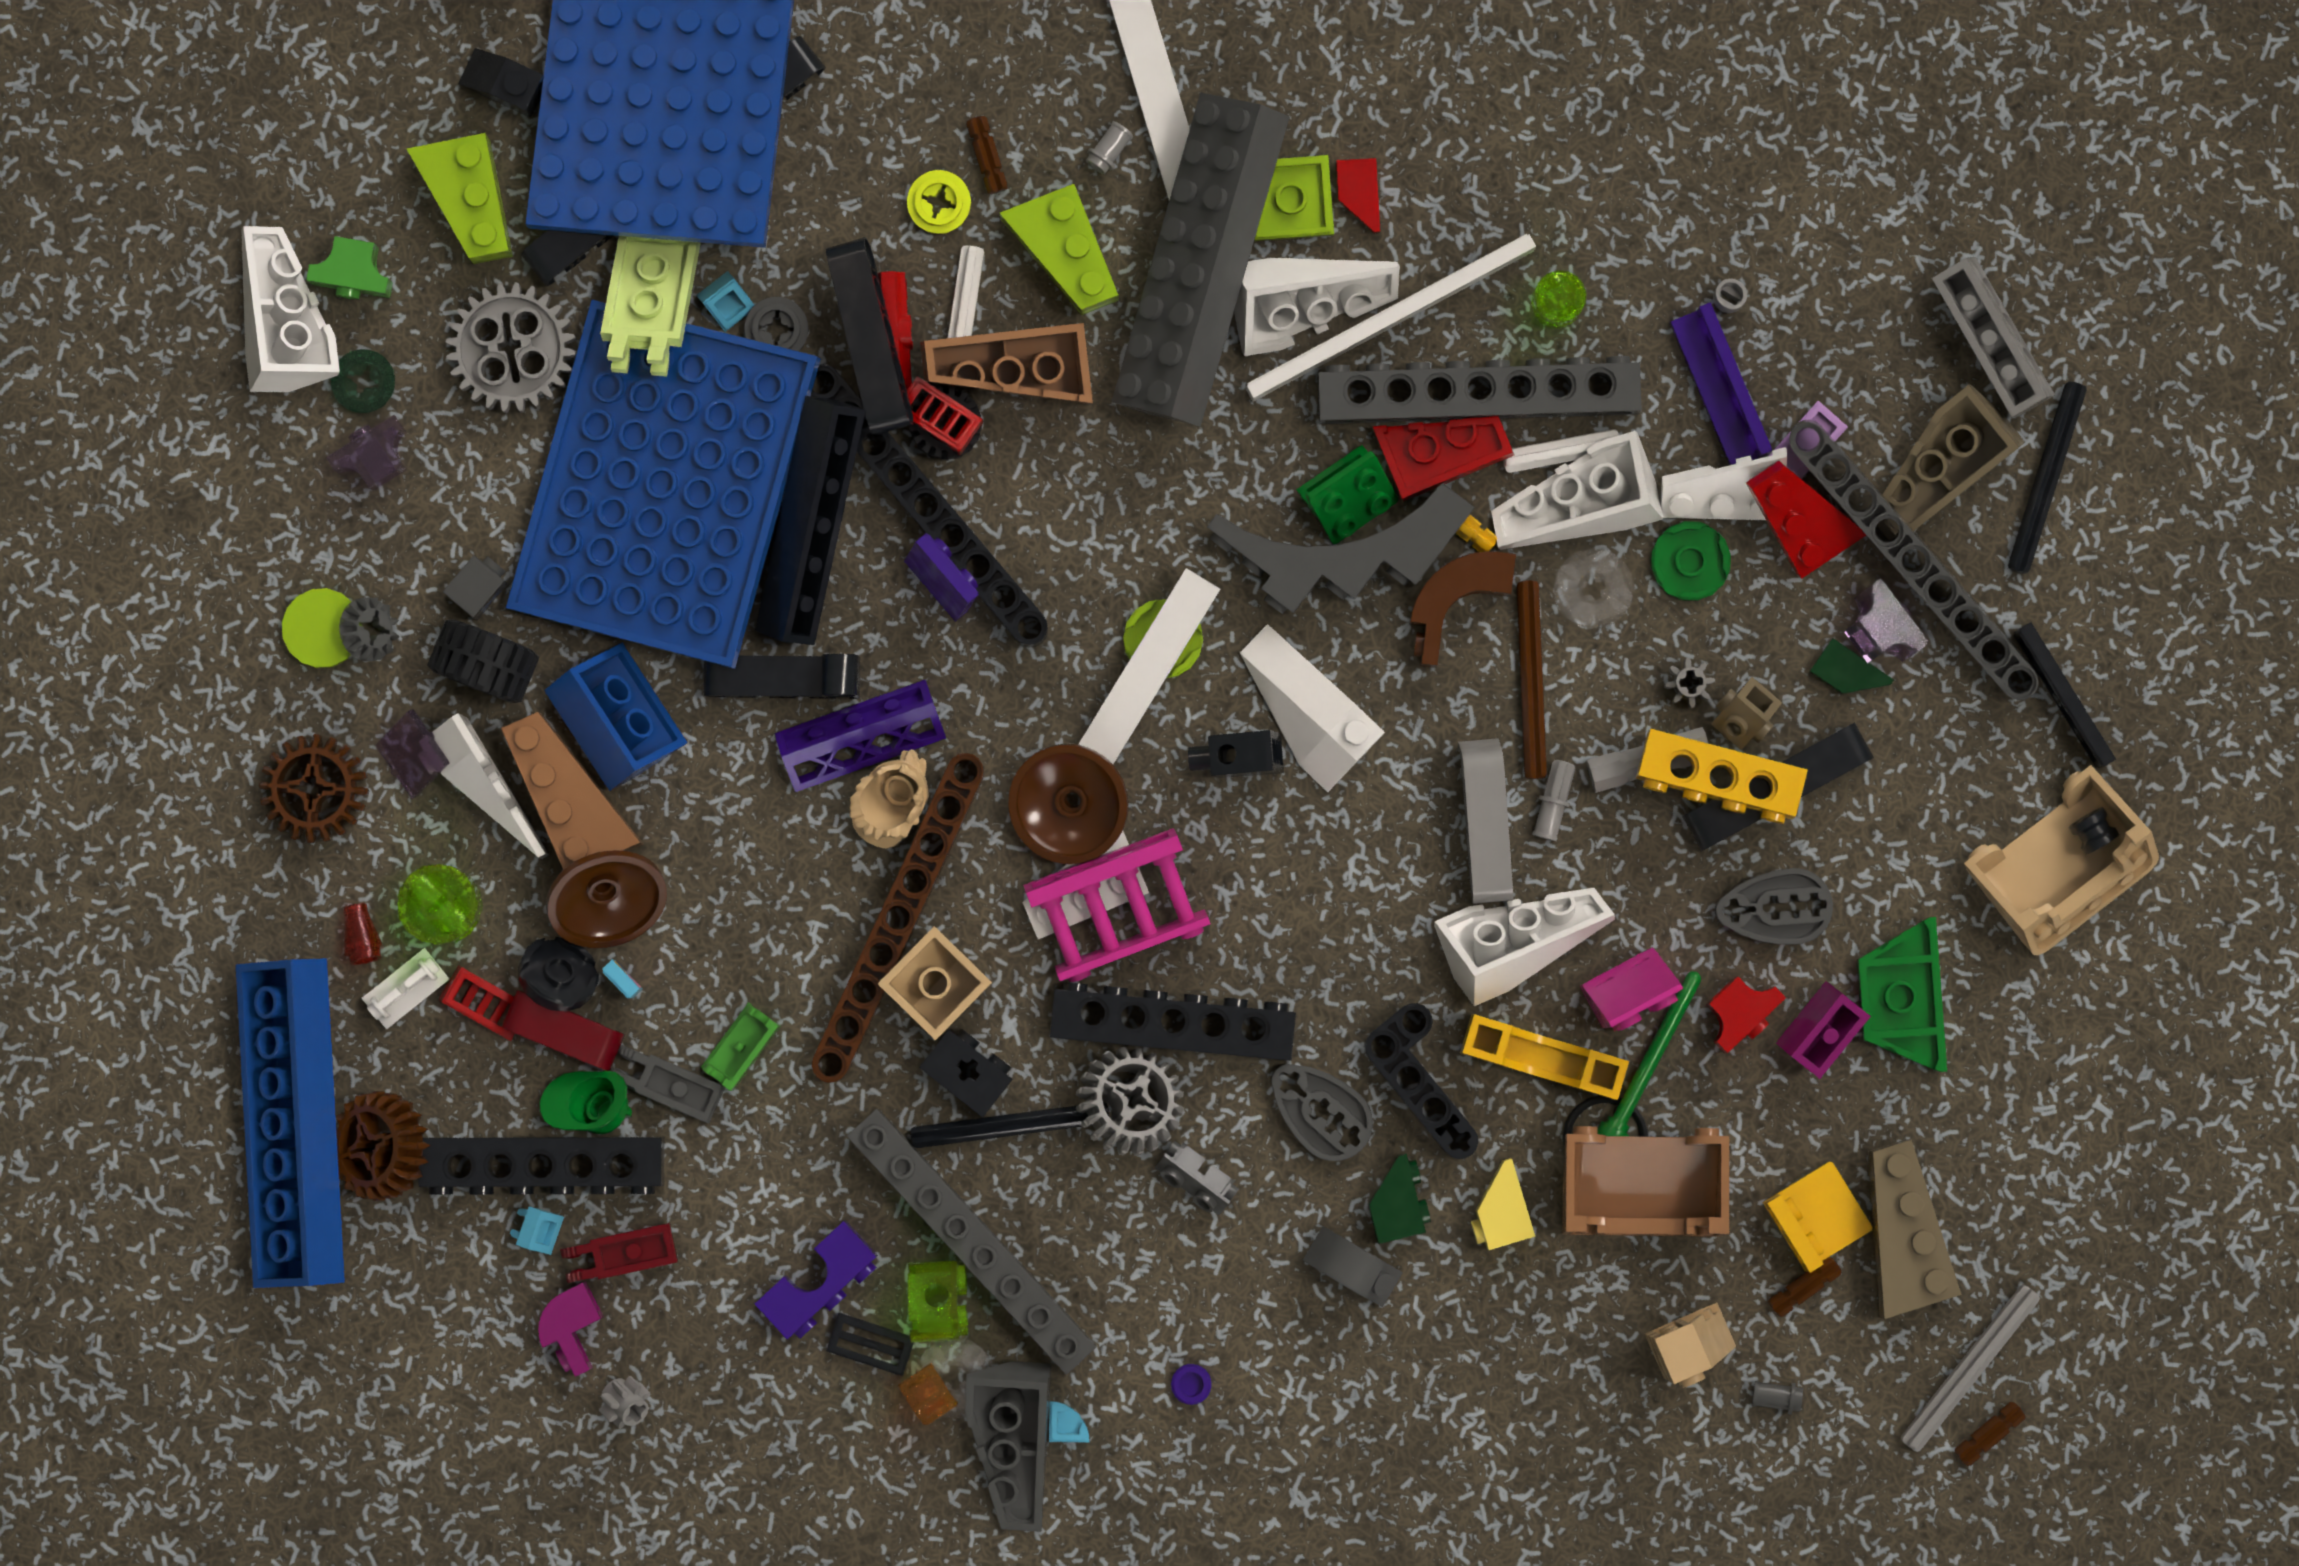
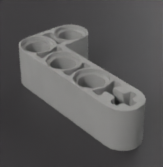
(1486, 820)

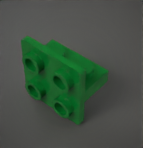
(1348, 494)

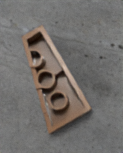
(1020, 362)
(565, 795)

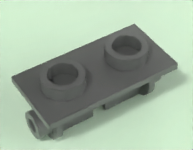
(1209, 1191)

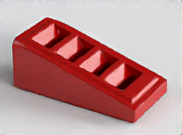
(966, 433)
(454, 985)

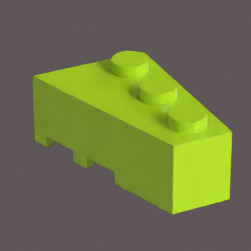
(468, 193)
(1065, 246)

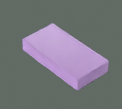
(1809, 438)

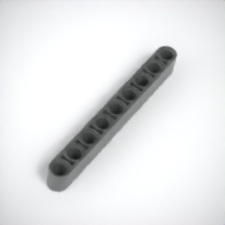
(1923, 577)

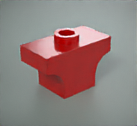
(1742, 1012)

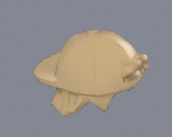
(890, 800)

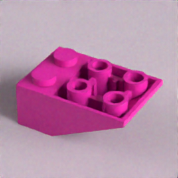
(1631, 988)

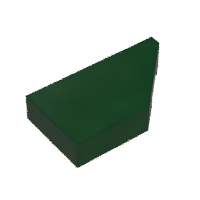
(1847, 670)

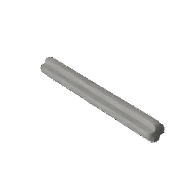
(1970, 1368)

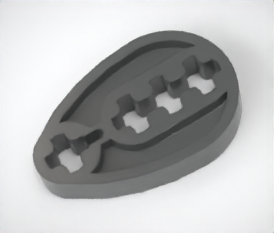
(1785, 929)
(1311, 1132)

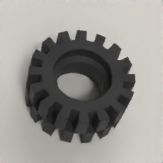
(930, 444)

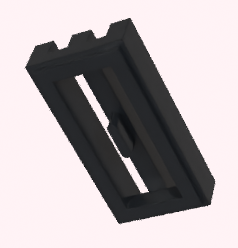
(839, 1333)

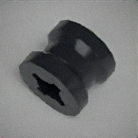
(2094, 830)

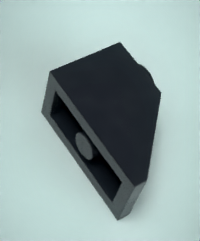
(503, 81)

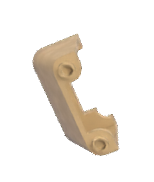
(2046, 880)

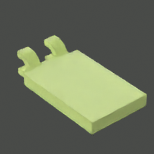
(648, 300)

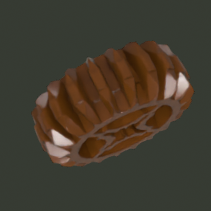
(313, 807)
(379, 1145)

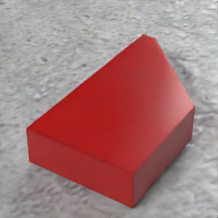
(1359, 190)

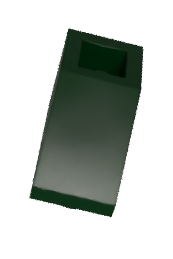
(1395, 1204)

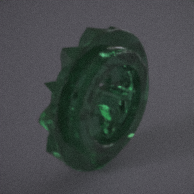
(380, 372)

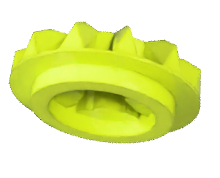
(929, 186)

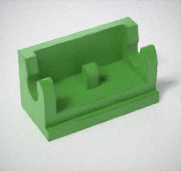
(740, 1047)

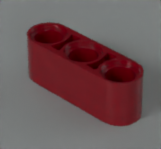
(563, 1031)

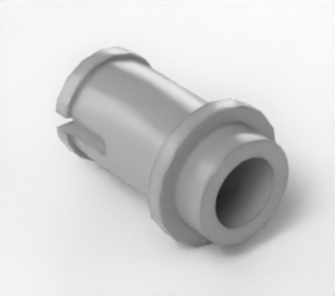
(1109, 148)

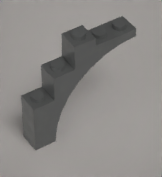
(1295, 569)

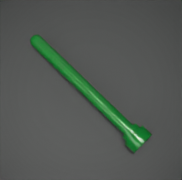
(1617, 1124)

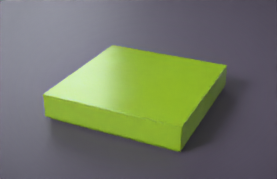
(1298, 200)

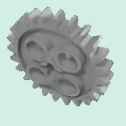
(476, 354)

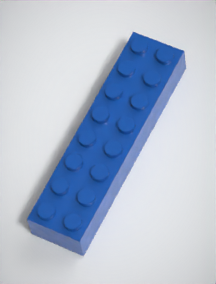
(290, 1123)

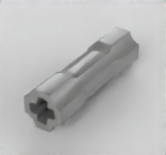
(1622, 767)

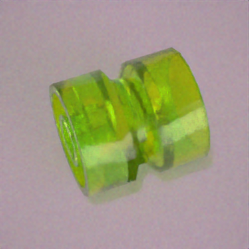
(1558, 299)

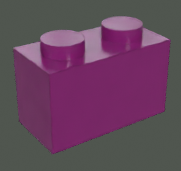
(1823, 1029)

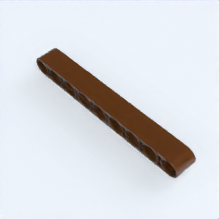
(898, 897)

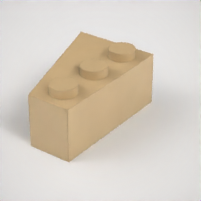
(1691, 1345)

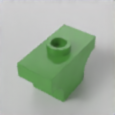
(351, 270)

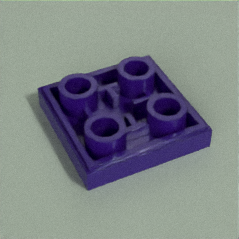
(950, 586)

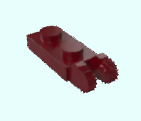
(625, 1253)

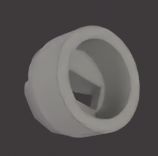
(1732, 290)

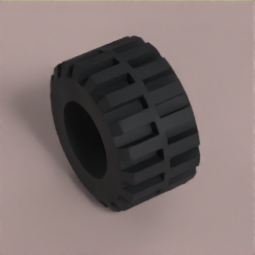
(483, 661)

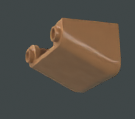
(1646, 1184)

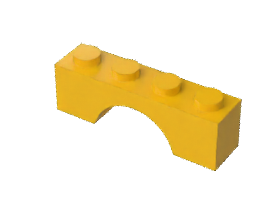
(1544, 1057)

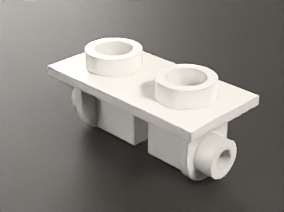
(405, 988)

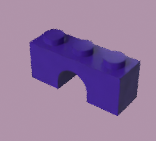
(793, 1308)

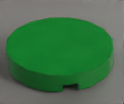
(1681, 572)

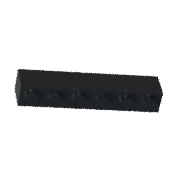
(810, 520)

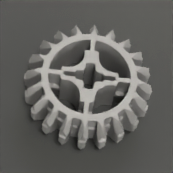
(1159, 1113)

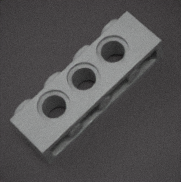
(1993, 336)

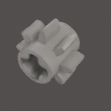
(1682, 692)
(624, 1402)

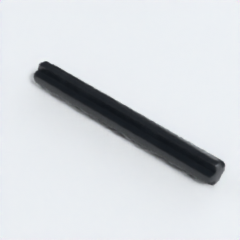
(2047, 477)
(998, 1126)

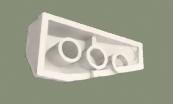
(1297, 294)
(284, 329)
(1594, 495)
(1314, 716)
(480, 780)

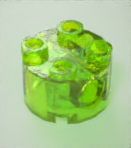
(439, 904)
(934, 1279)

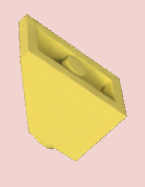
(1502, 1211)

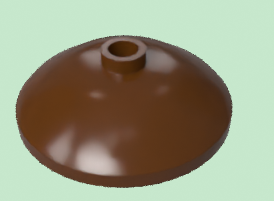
(1050, 822)
(606, 899)

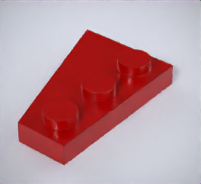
(1441, 452)
(1801, 519)

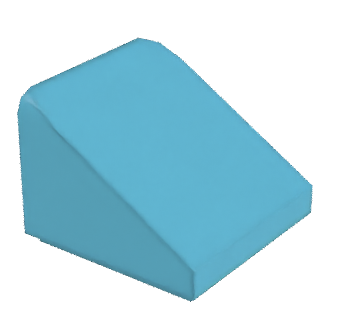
(726, 301)

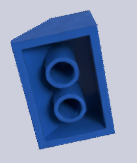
(615, 716)

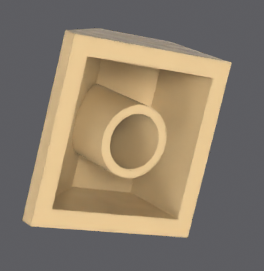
(934, 983)

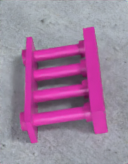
(1086, 880)

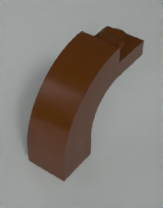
(1466, 575)

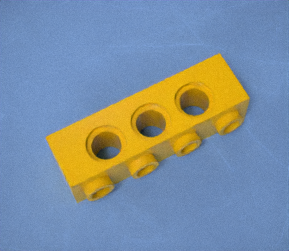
(1784, 780)

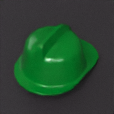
(586, 1102)

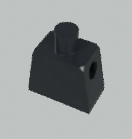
(1255, 754)

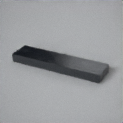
(2064, 696)

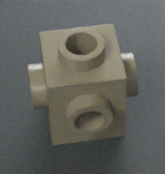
(1746, 713)

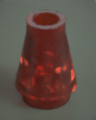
(360, 935)

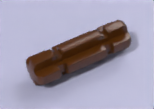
(987, 155)
(1804, 1287)
(1990, 1433)

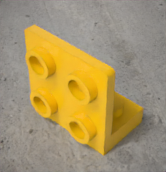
(1818, 1216)

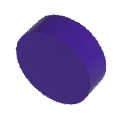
(1191, 1384)

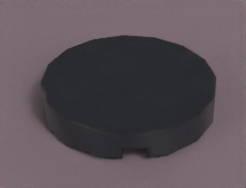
(558, 974)

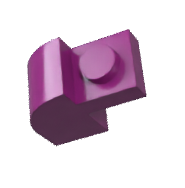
(562, 1319)

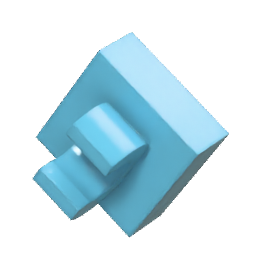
(538, 1230)

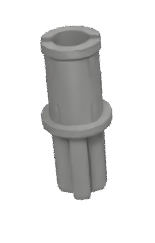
(1554, 800)

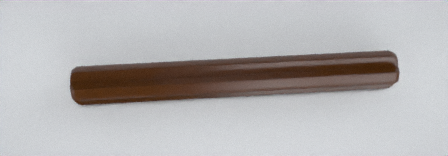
(1531, 679)

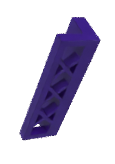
(1720, 385)
(857, 729)

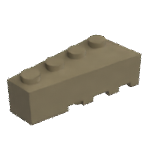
(1907, 1238)

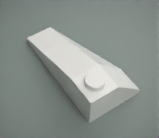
(1507, 944)

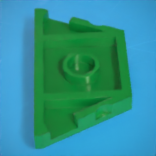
(1904, 996)

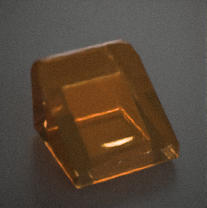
(928, 1394)

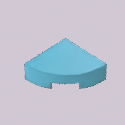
(1066, 1424)

